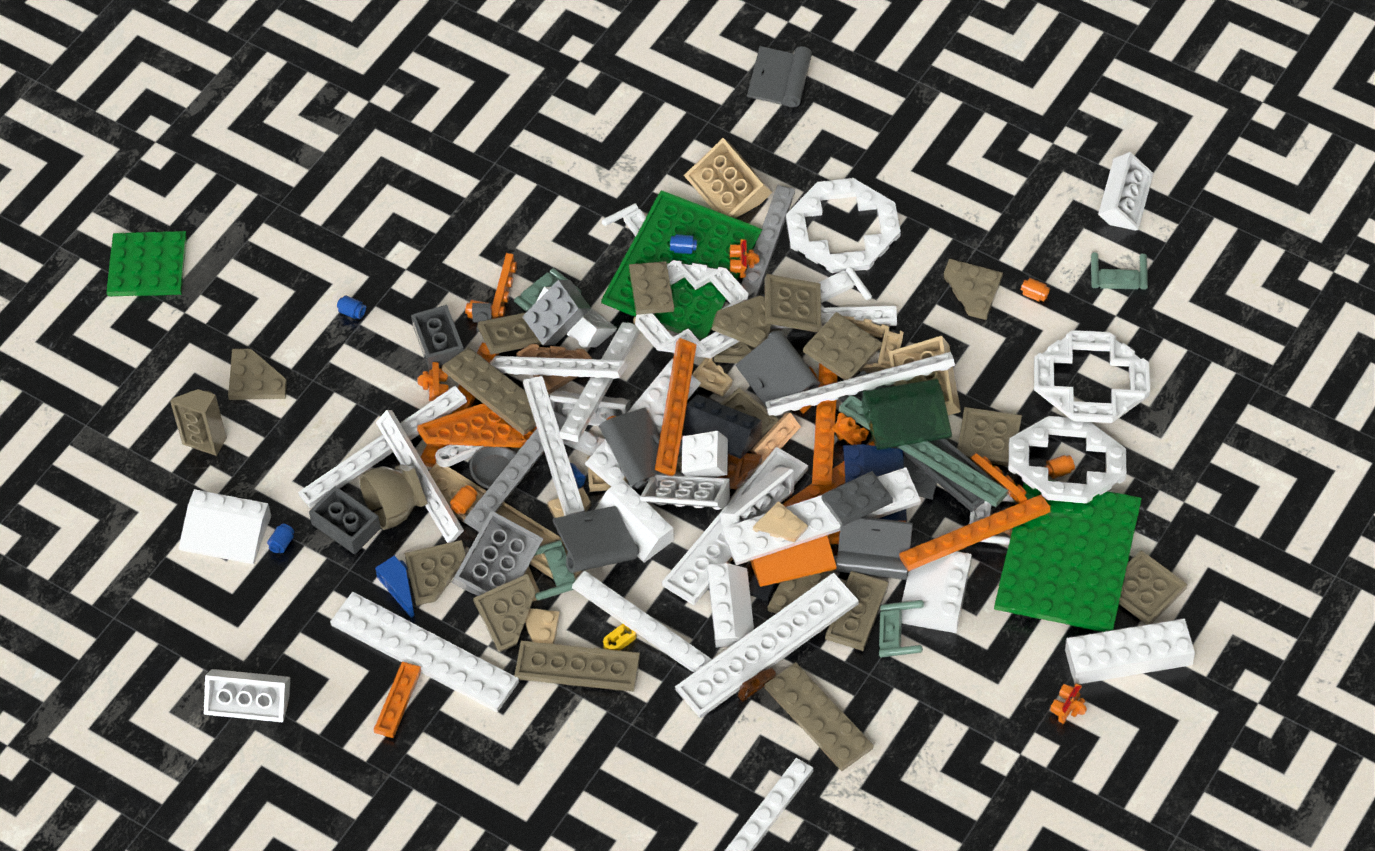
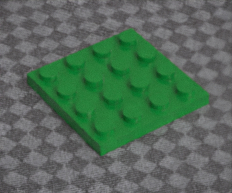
(146, 264)

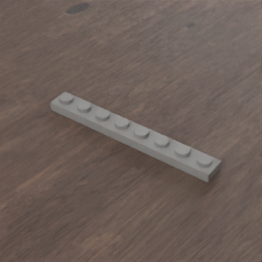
(768, 239)
(509, 478)

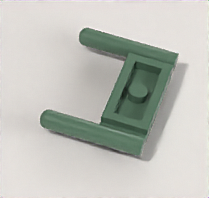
(1117, 277)
(531, 294)
(556, 560)
(891, 629)

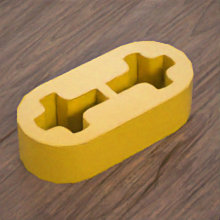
(620, 638)

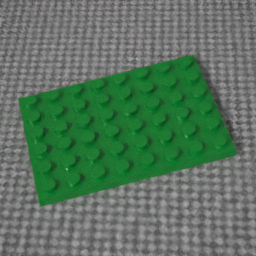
(714, 235)
(1070, 561)

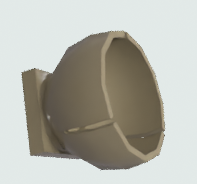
(394, 490)

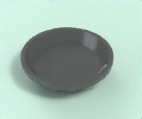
(489, 464)

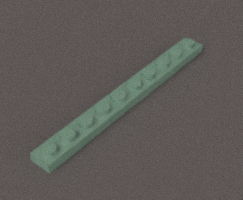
(938, 460)

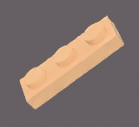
(777, 436)

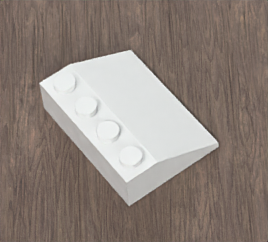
(687, 491)
(224, 526)
(941, 588)

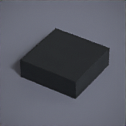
(760, 592)

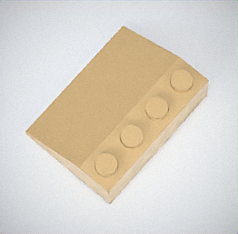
(727, 181)
(922, 351)

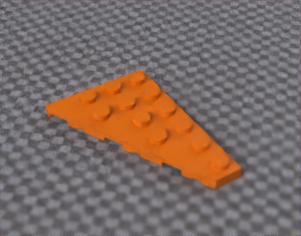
(472, 428)

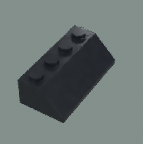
(708, 416)

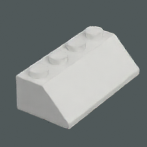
(1126, 192)
(590, 329)
(564, 402)
(761, 497)
(642, 521)
(730, 603)
(246, 695)

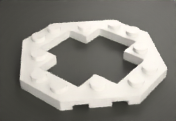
(866, 199)
(697, 276)
(1063, 397)
(1061, 491)

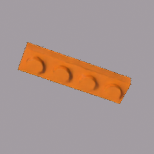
(505, 282)
(1015, 492)
(397, 699)

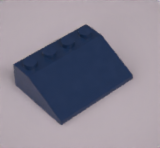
(866, 458)

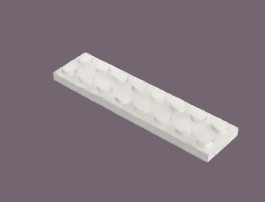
(654, 400)

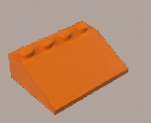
(795, 562)

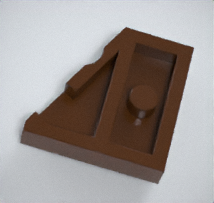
(740, 469)
(756, 683)

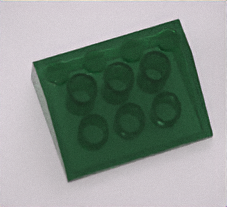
(906, 414)

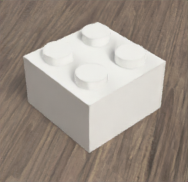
(705, 455)

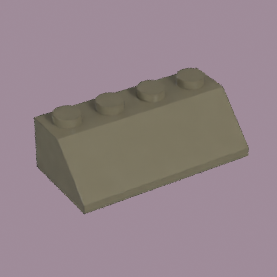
(199, 421)

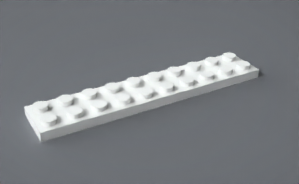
(750, 545)
(690, 574)
(766, 645)
(422, 648)

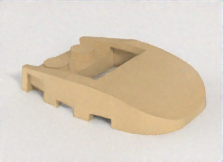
(890, 342)

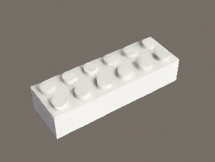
(1129, 651)

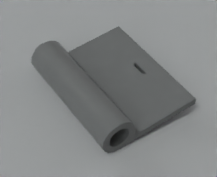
(782, 77)
(778, 368)
(634, 444)
(595, 539)
(874, 547)

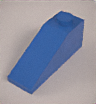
(394, 578)

